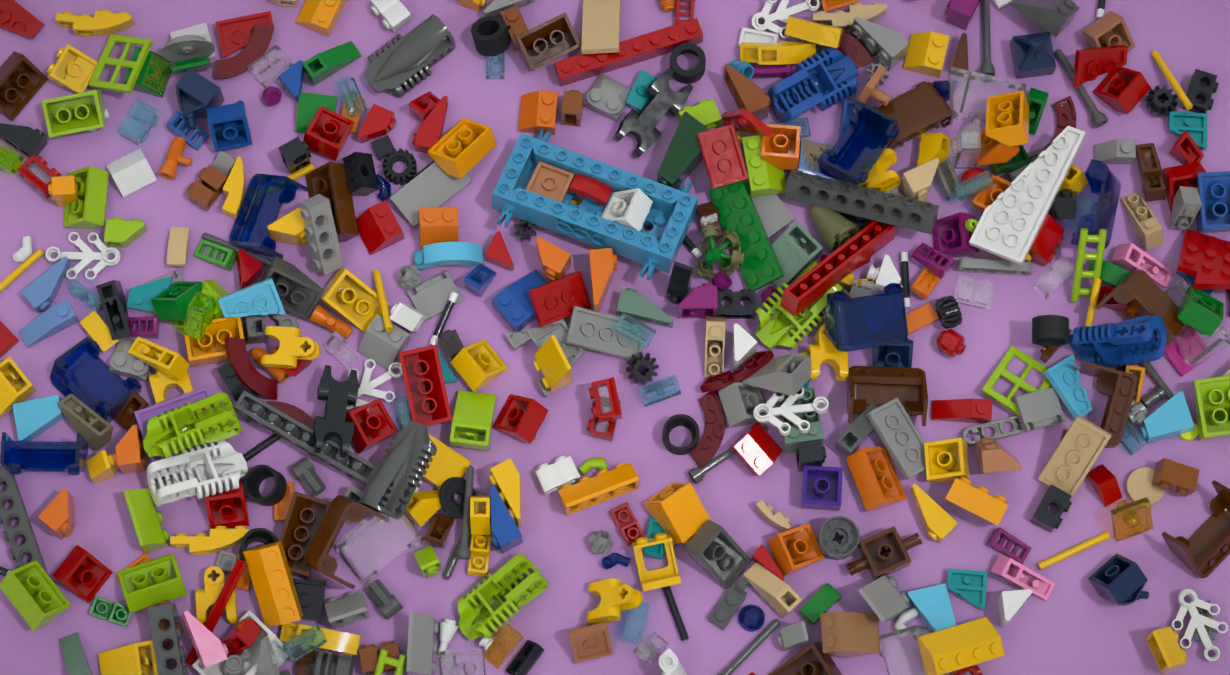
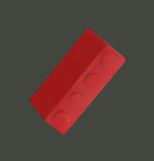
(425, 386)

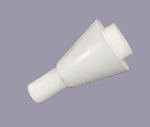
(447, 631)

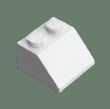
(628, 208)

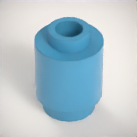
(743, 67)

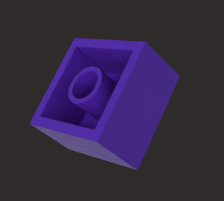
(821, 487)

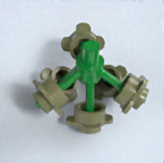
(713, 252)

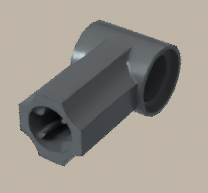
(306, 473)
(387, 603)

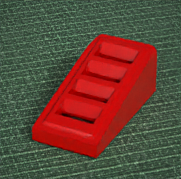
(677, 13)
(764, 559)

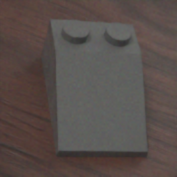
(1048, 14)
(294, 288)
(717, 553)

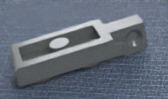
(729, 604)

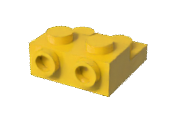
(72, 69)

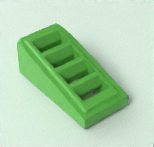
(226, 260)

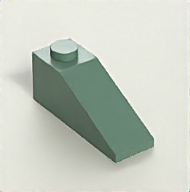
(641, 308)
(74, 655)

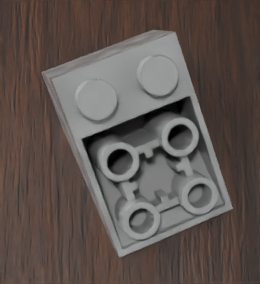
(880, 41)
(782, 374)

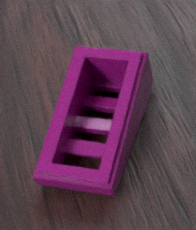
(941, 258)
(154, 333)
(1011, 540)

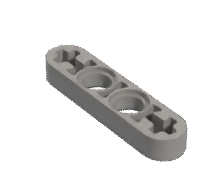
(994, 267)
(998, 428)

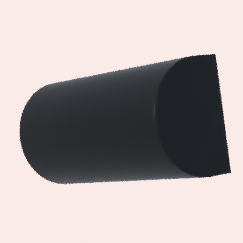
(525, 659)

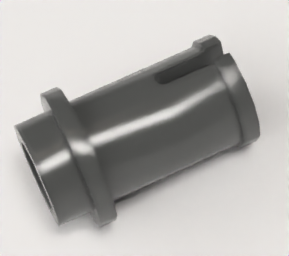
(1153, 397)

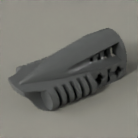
(409, 58)
(400, 471)

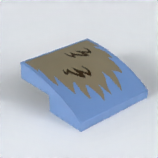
(808, 156)

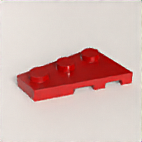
(18, 19)
(238, 31)
(1096, 61)
(746, 122)

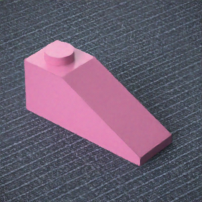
(1132, 258)
(1023, 576)
(206, 644)

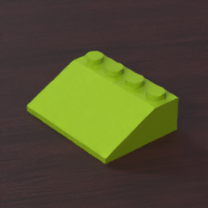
(1212, 407)

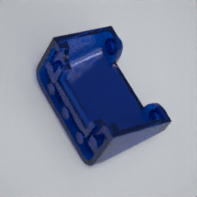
(859, 145)
(1108, 187)
(867, 319)
(89, 379)

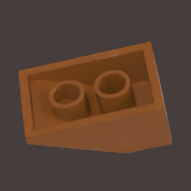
(746, 93)

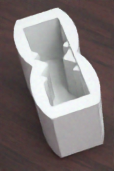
(393, 13)
(556, 475)

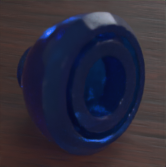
(943, 88)
(751, 618)

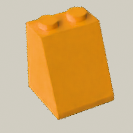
(678, 511)

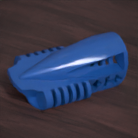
(817, 82)
(1121, 342)

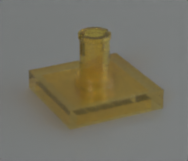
(1131, 518)

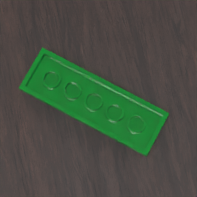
(741, 216)

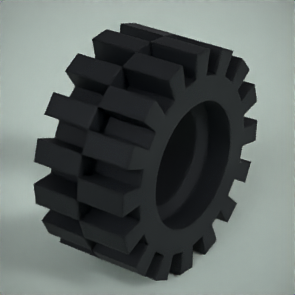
(399, 156)

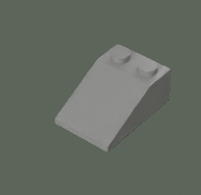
(885, 598)

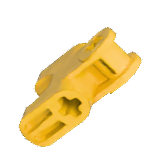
(878, 177)
(291, 348)
(825, 353)
(162, 383)
(207, 597)
(614, 599)

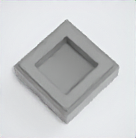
(226, 560)

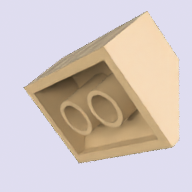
(918, 181)

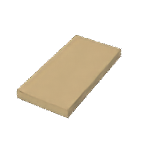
(601, 26)
(1075, 456)

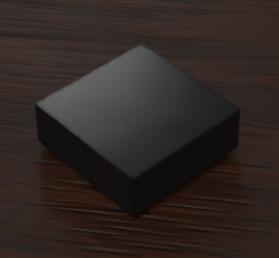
(382, 146)

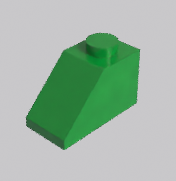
(1036, 101)

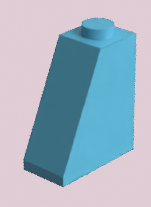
(36, 416)
(1168, 420)
(933, 606)

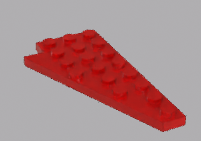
(1206, 260)

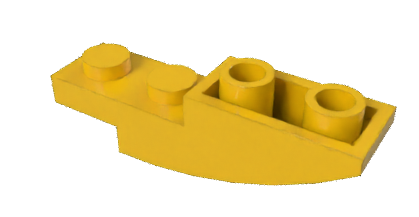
(102, 24)
(776, 53)
(219, 539)
(336, 640)

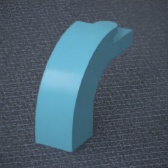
(448, 253)

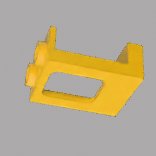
(657, 577)

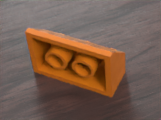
(875, 478)

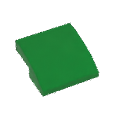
(194, 64)
(308, 107)

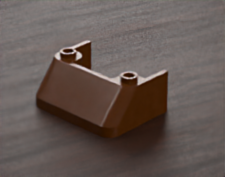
(1151, 297)
(882, 384)
(1120, 389)
(324, 538)
(1210, 542)

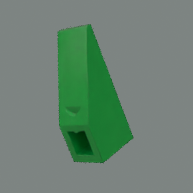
(330, 61)

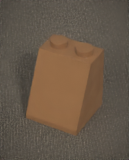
(850, 634)

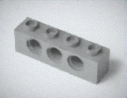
(321, 234)

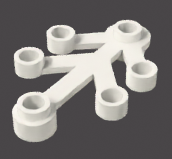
(781, 14)
(86, 256)
(368, 387)
(788, 411)
(1197, 622)

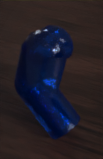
(385, 188)
(614, 559)

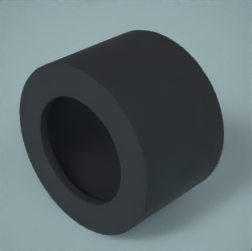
(485, 42)
(688, 76)
(1050, 330)
(685, 421)
(256, 476)
(256, 535)

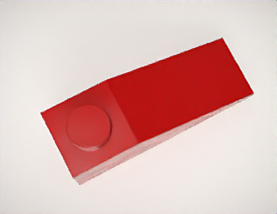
(431, 128)
(962, 410)

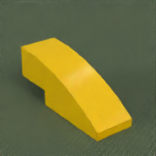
(234, 189)

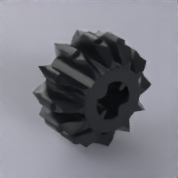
(1167, 97)
(948, 312)
(648, 363)

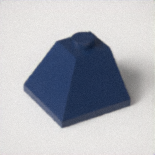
(893, 355)

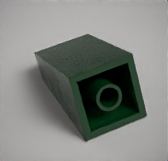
(683, 152)

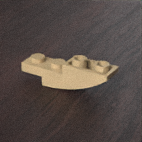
(845, 19)

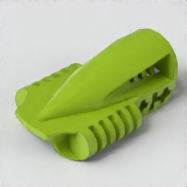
(781, 327)
(186, 429)
(497, 600)

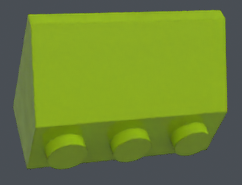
(74, 113)
(763, 176)
(89, 209)
(146, 520)
(151, 583)
(34, 595)

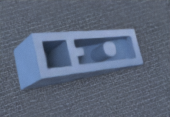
(45, 288)
(49, 323)

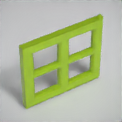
(119, 63)
(1019, 382)

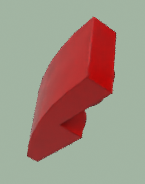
(586, 186)
(627, 523)

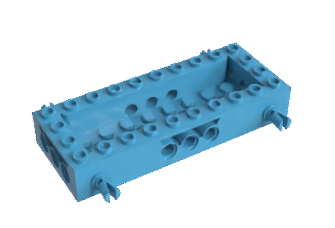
(668, 215)

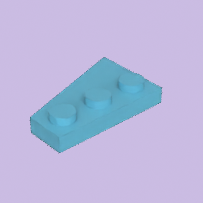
(252, 300)
(1068, 386)

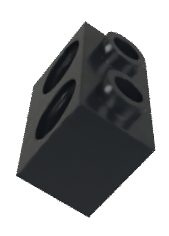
(1196, 91)
(295, 154)
(736, 310)
(810, 454)

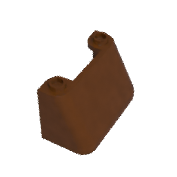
(917, 113)

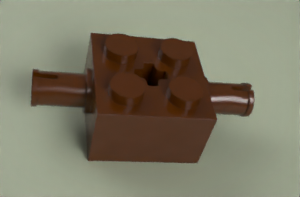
(889, 542)

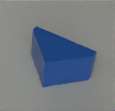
(293, 79)
(479, 279)

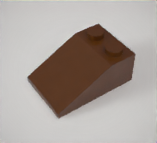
(809, 662)

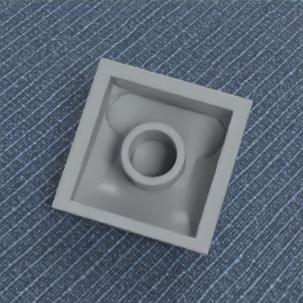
(607, 97)
(127, 365)

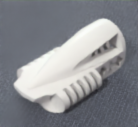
(198, 472)

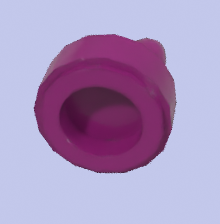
(271, 95)
(722, 281)
(767, 293)

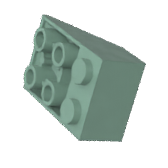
(795, 252)
(796, 437)

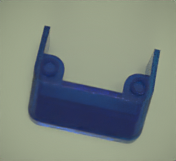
(260, 209)
(43, 456)

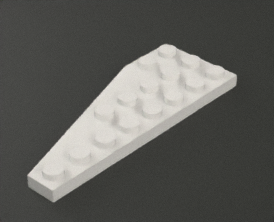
(1018, 213)

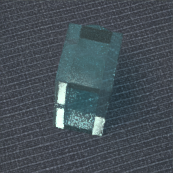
(138, 126)
(633, 628)

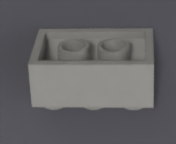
(421, 644)

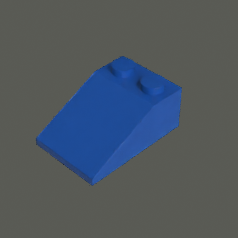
(1215, 200)
(515, 303)
(504, 530)

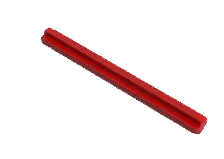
(220, 603)

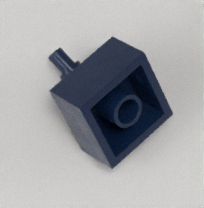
(1032, 55)
(196, 95)
(1120, 581)

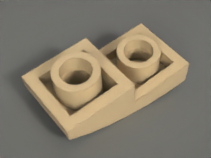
(178, 246)
(778, 520)

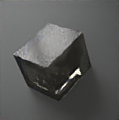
(450, 344)

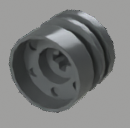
(843, 528)
(342, 666)

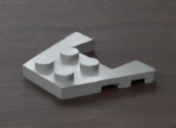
(539, 336)

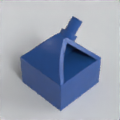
(229, 126)

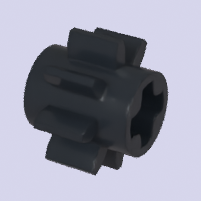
(528, 233)

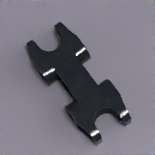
(643, 124)
(333, 423)

